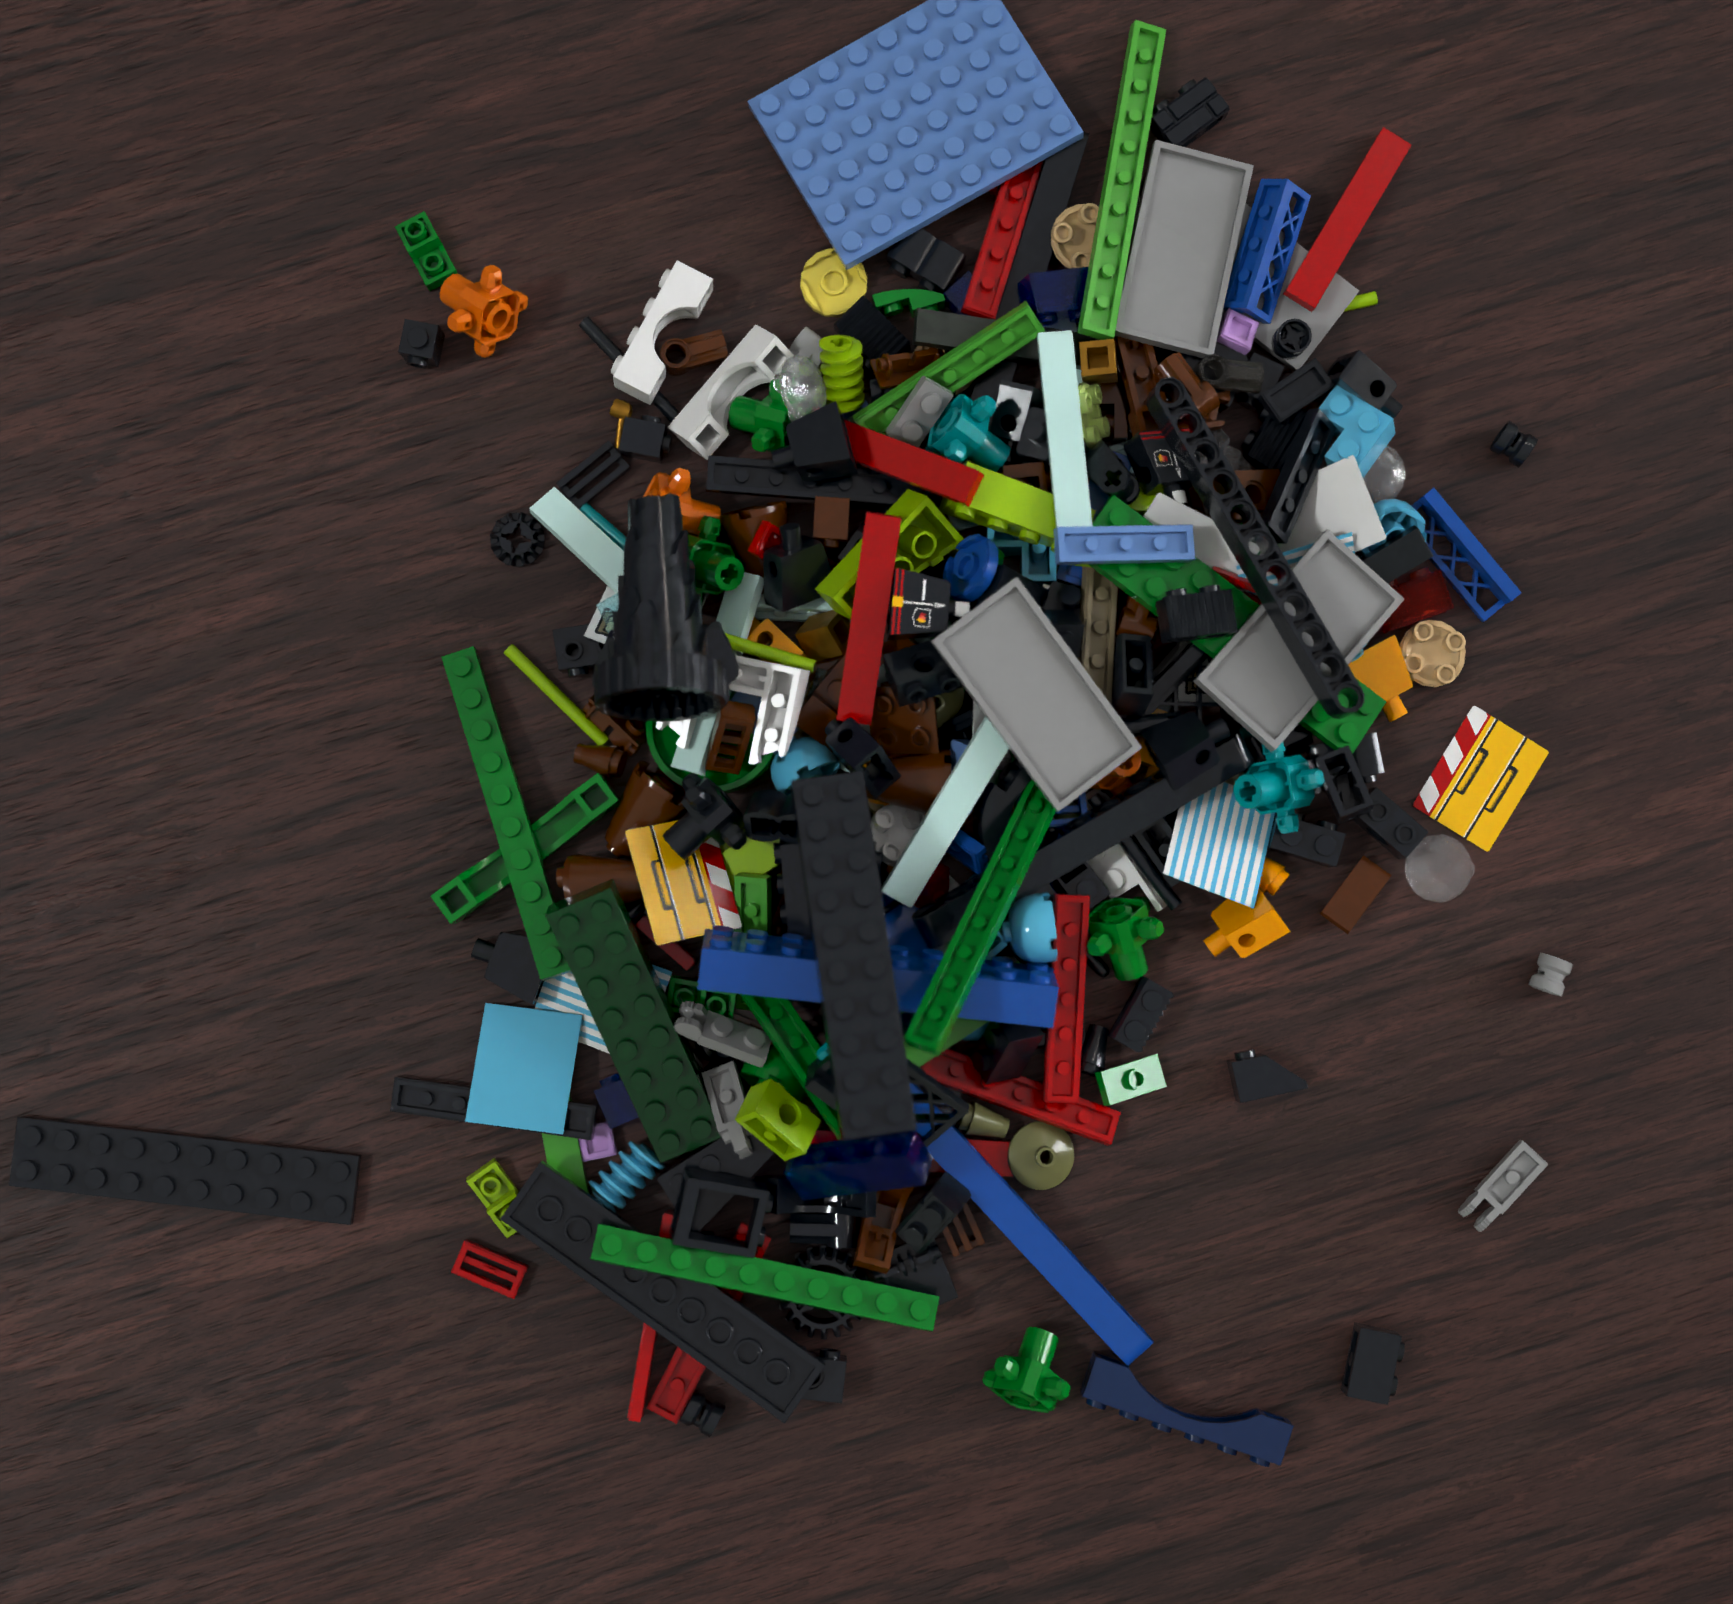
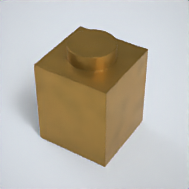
(1098, 361)
(824, 635)

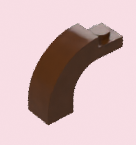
(878, 1233)

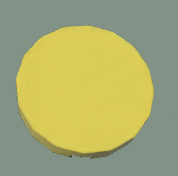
(829, 286)

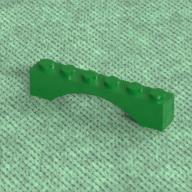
(551, 832)

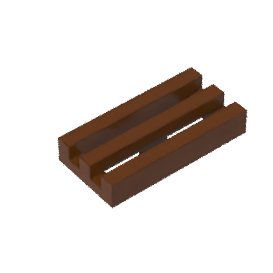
(967, 1245)

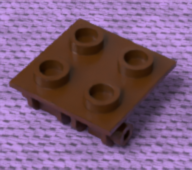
(904, 728)

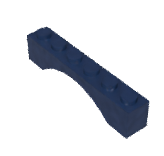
(1251, 1432)

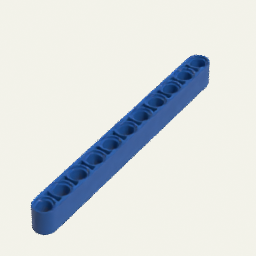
(1036, 1240)

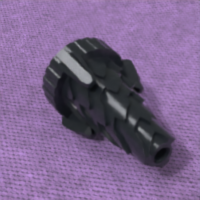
(659, 654)

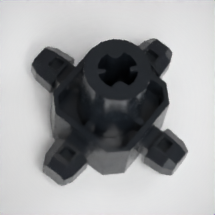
(708, 816)

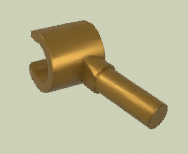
(620, 410)

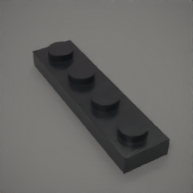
(1298, 475)

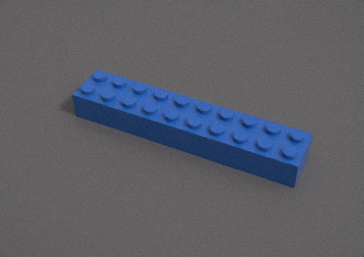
(787, 970)

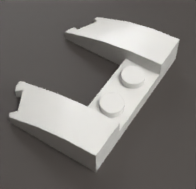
(780, 706)

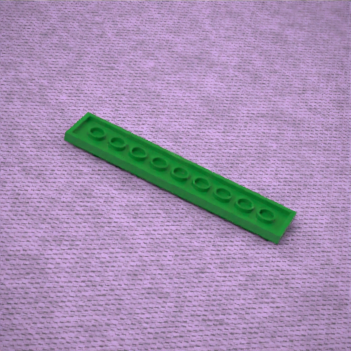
(1149, 583)

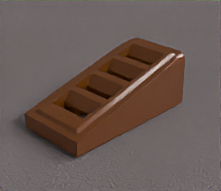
(735, 717)

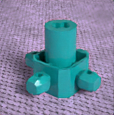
(964, 433)
(1278, 787)

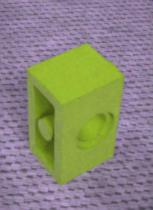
(778, 1119)

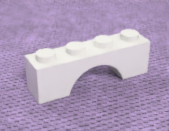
(681, 297)
(705, 417)

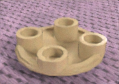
(1074, 235)
(1433, 653)

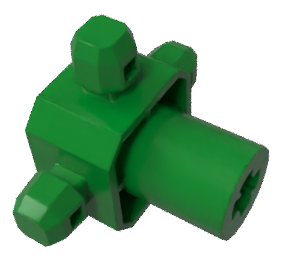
(762, 417)
(714, 561)
(1120, 930)
(1027, 1379)

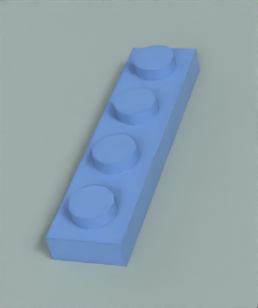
(1124, 544)

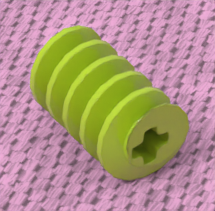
(843, 371)

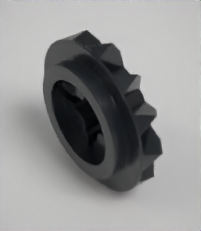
(526, 552)

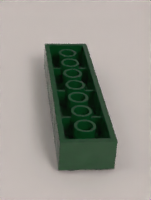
(634, 1019)

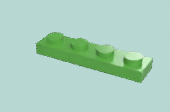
(754, 907)

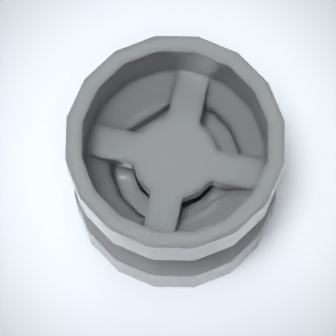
(1550, 974)

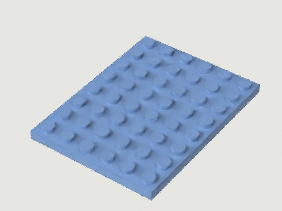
(914, 122)

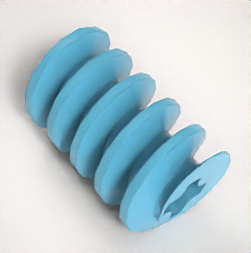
(626, 1175)

